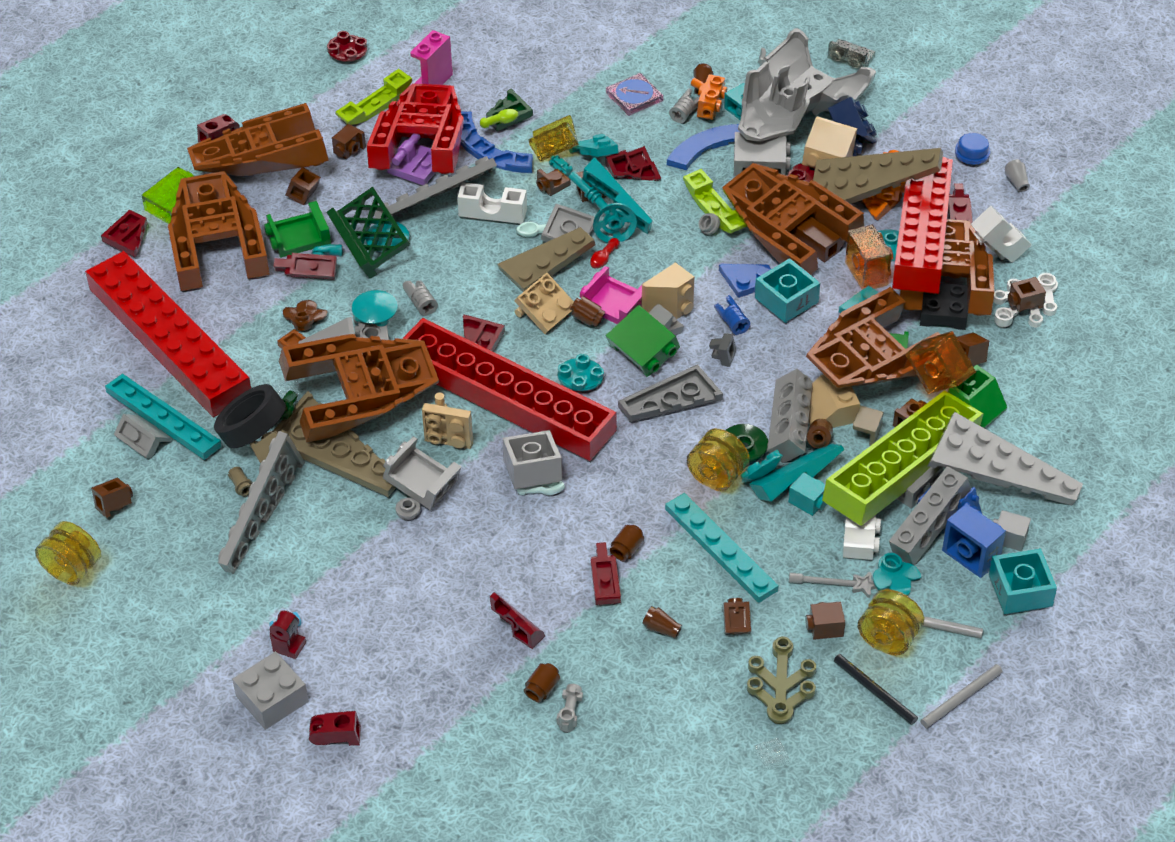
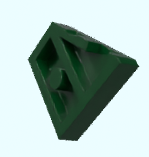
(511, 101)

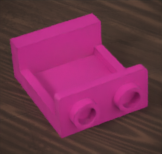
(434, 58)
(612, 295)

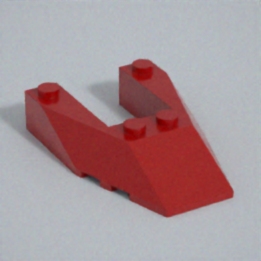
(424, 111)

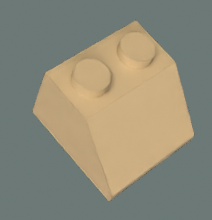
(828, 141)
(671, 289)
(832, 403)

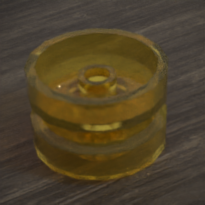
(718, 459)
(68, 552)
(891, 622)

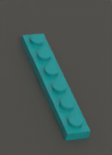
(163, 416)
(721, 547)

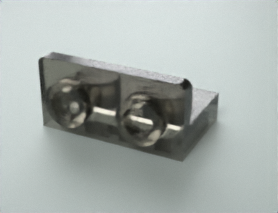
(850, 54)

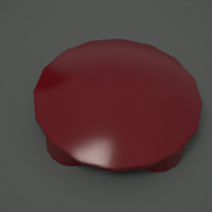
(347, 47)

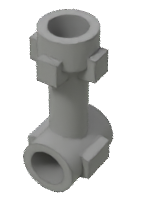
(566, 717)

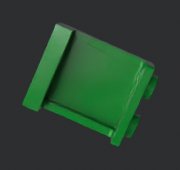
(298, 232)
(643, 340)

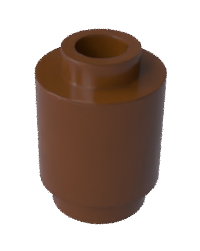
(587, 311)
(817, 427)
(626, 542)
(542, 682)

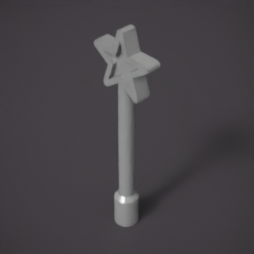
(859, 583)

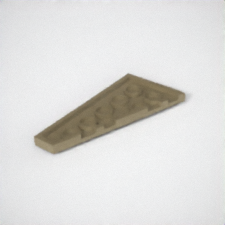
(867, 175)
(339, 454)

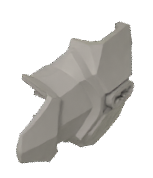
(778, 90)

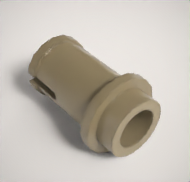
(240, 481)

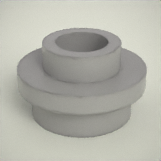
(709, 223)
(407, 513)

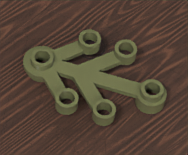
(781, 683)

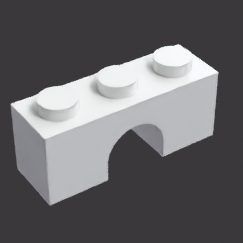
(476, 204)
(1000, 235)

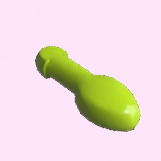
(503, 116)

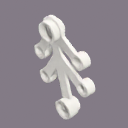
(1004, 316)

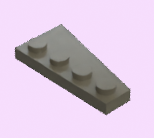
(546, 258)

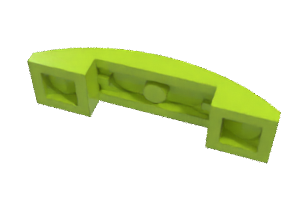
(376, 102)
(709, 201)

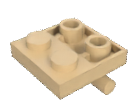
(544, 303)
(447, 424)

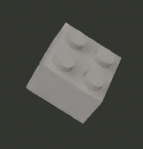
(532, 459)
(270, 690)

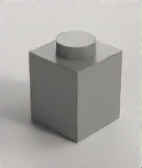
(1016, 529)

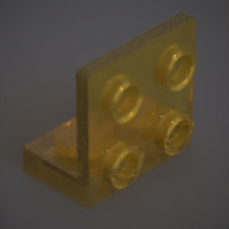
(554, 138)

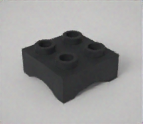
(946, 308)

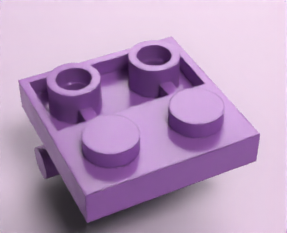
(412, 162)

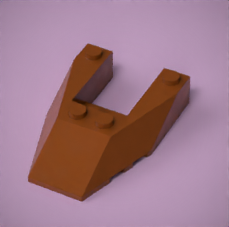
(263, 145)
(778, 203)
(210, 210)
(964, 258)
(859, 348)
(372, 374)

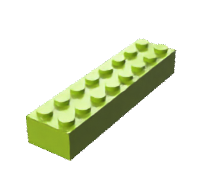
(893, 461)

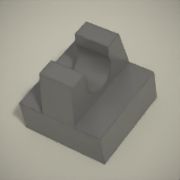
(724, 349)

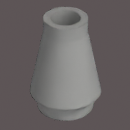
(1016, 172)

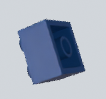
(973, 539)

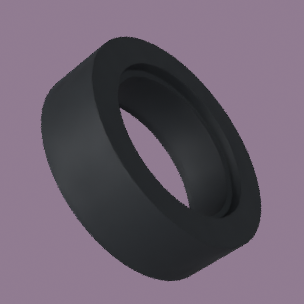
(249, 416)

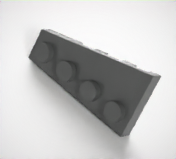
(672, 394)

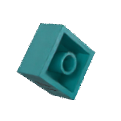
(787, 290)
(1022, 581)

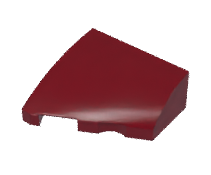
(632, 165)
(522, 628)

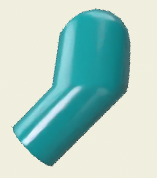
(330, 249)

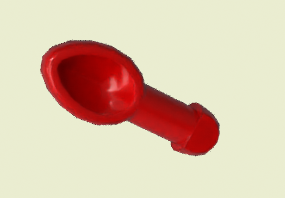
(601, 257)

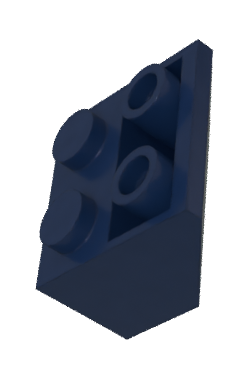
(854, 114)

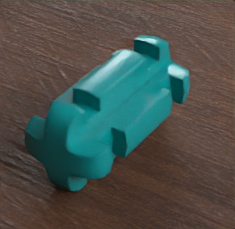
(562, 165)

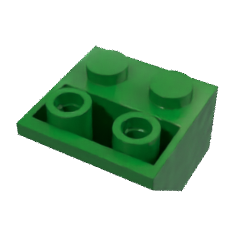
(983, 394)

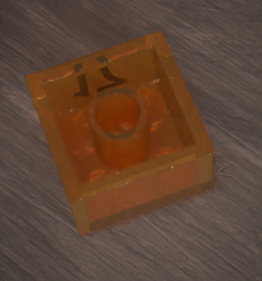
(868, 257)
(940, 362)

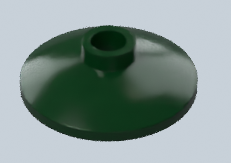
(752, 438)

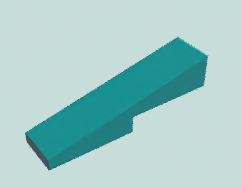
(603, 181)
(775, 483)

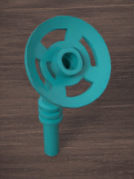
(611, 213)

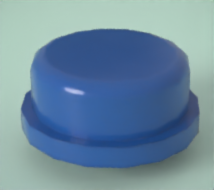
(972, 148)

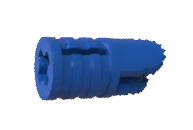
(733, 316)

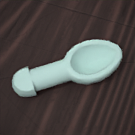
(530, 229)
(546, 489)

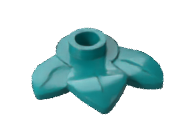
(895, 574)

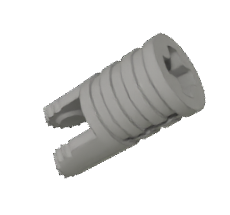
(683, 107)
(420, 297)

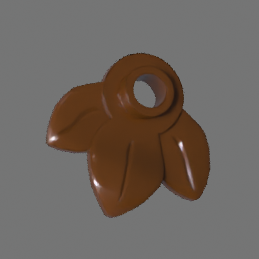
(304, 314)

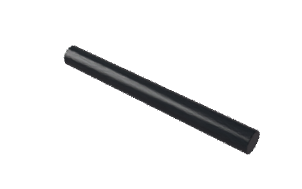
(874, 688)

